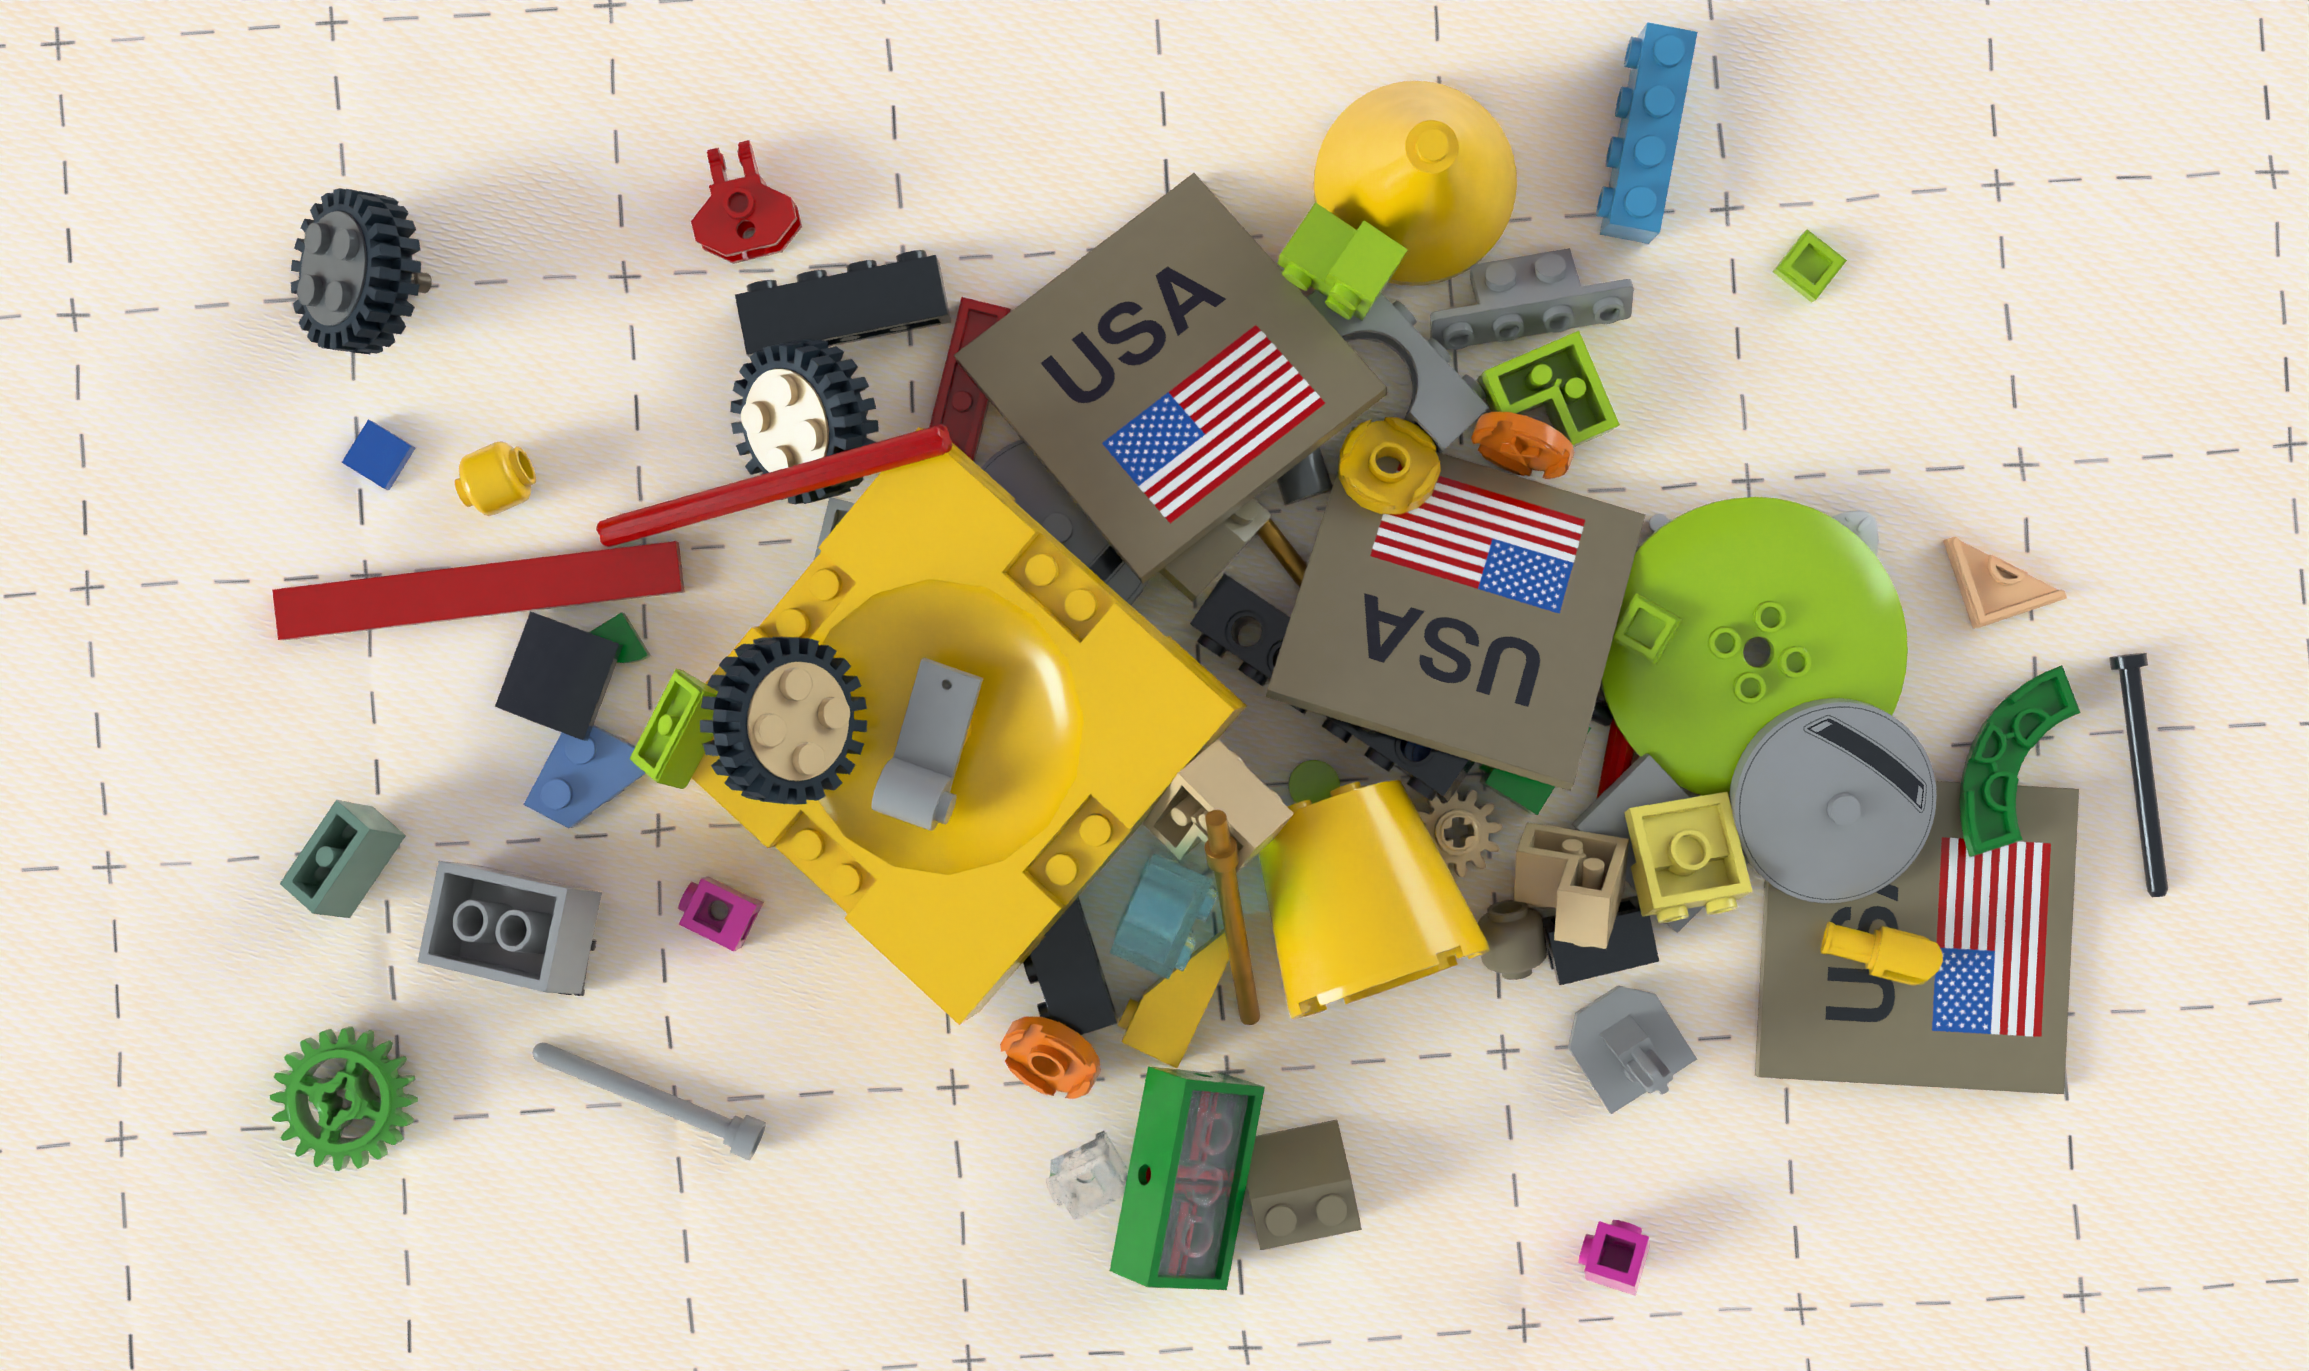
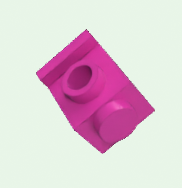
(697, 915)

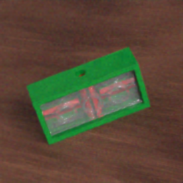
(1186, 1179)

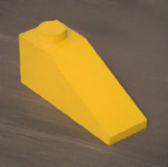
(1174, 1006)

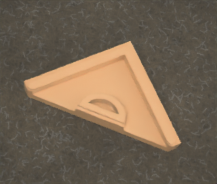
(1994, 587)

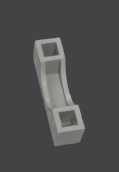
(1440, 398)

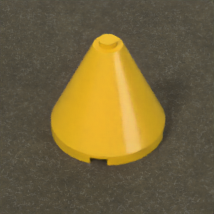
(1423, 172)

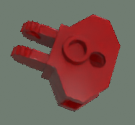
(743, 207)

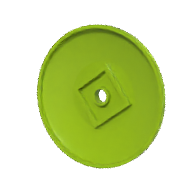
(1742, 575)

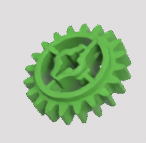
(333, 1118)

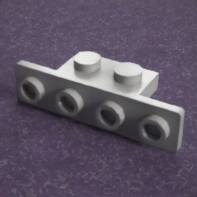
(1528, 299)

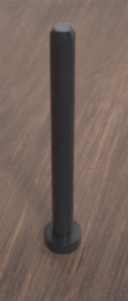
(2142, 770)

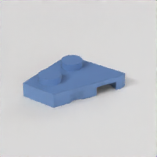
(582, 776)

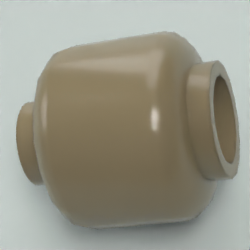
(1514, 939)

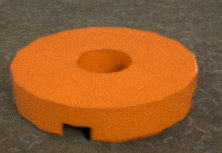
(1050, 1057)

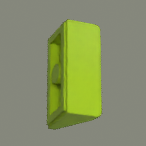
(672, 738)

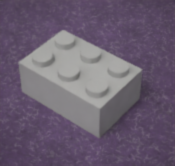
(509, 927)

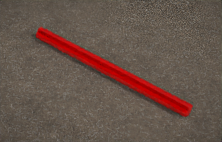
(776, 485)

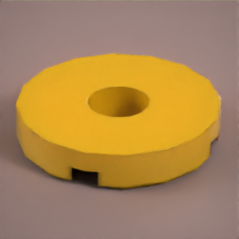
(1381, 490)

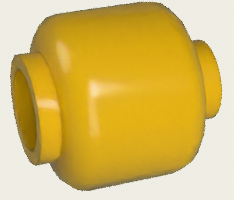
(495, 478)

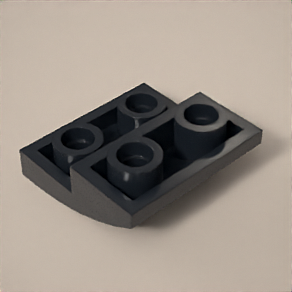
(558, 676)

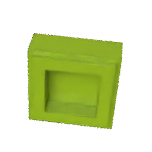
(1809, 266)
(1646, 628)

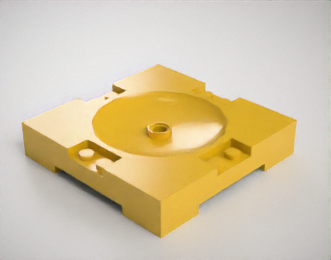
(1064, 751)

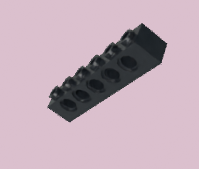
(1234, 606)

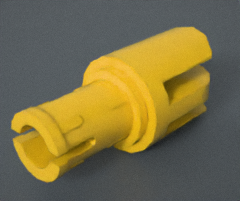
(1886, 952)

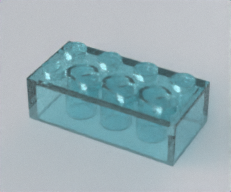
(1161, 913)

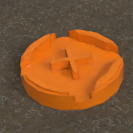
(1522, 444)

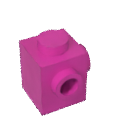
(1615, 1255)

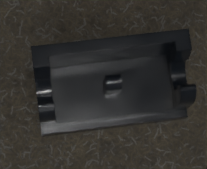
(1628, 947)

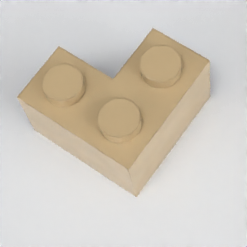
(1217, 782)
(1575, 874)

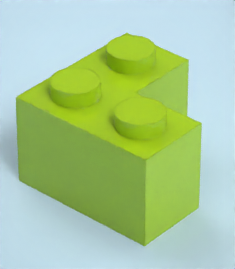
(1340, 261)
(1560, 380)

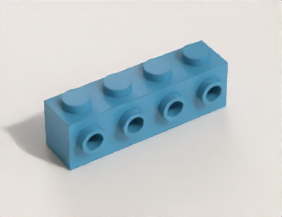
(1647, 132)

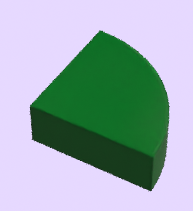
(622, 631)

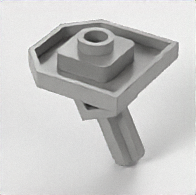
(1627, 1046)

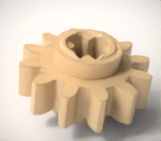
(1470, 844)

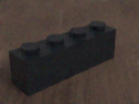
(845, 306)
(1071, 975)

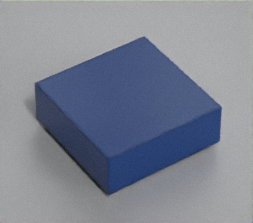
(378, 455)

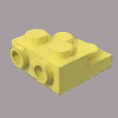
(1687, 857)

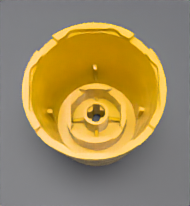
(1361, 899)

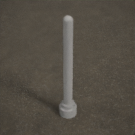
(738, 1133)

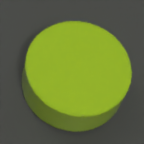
(1312, 781)

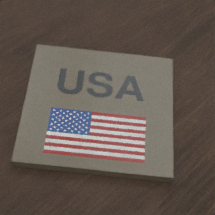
(1170, 376)
(1464, 618)
(2004, 980)

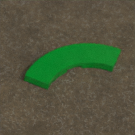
(1997, 755)

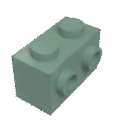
(342, 859)

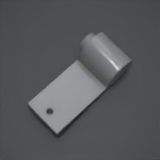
(929, 747)

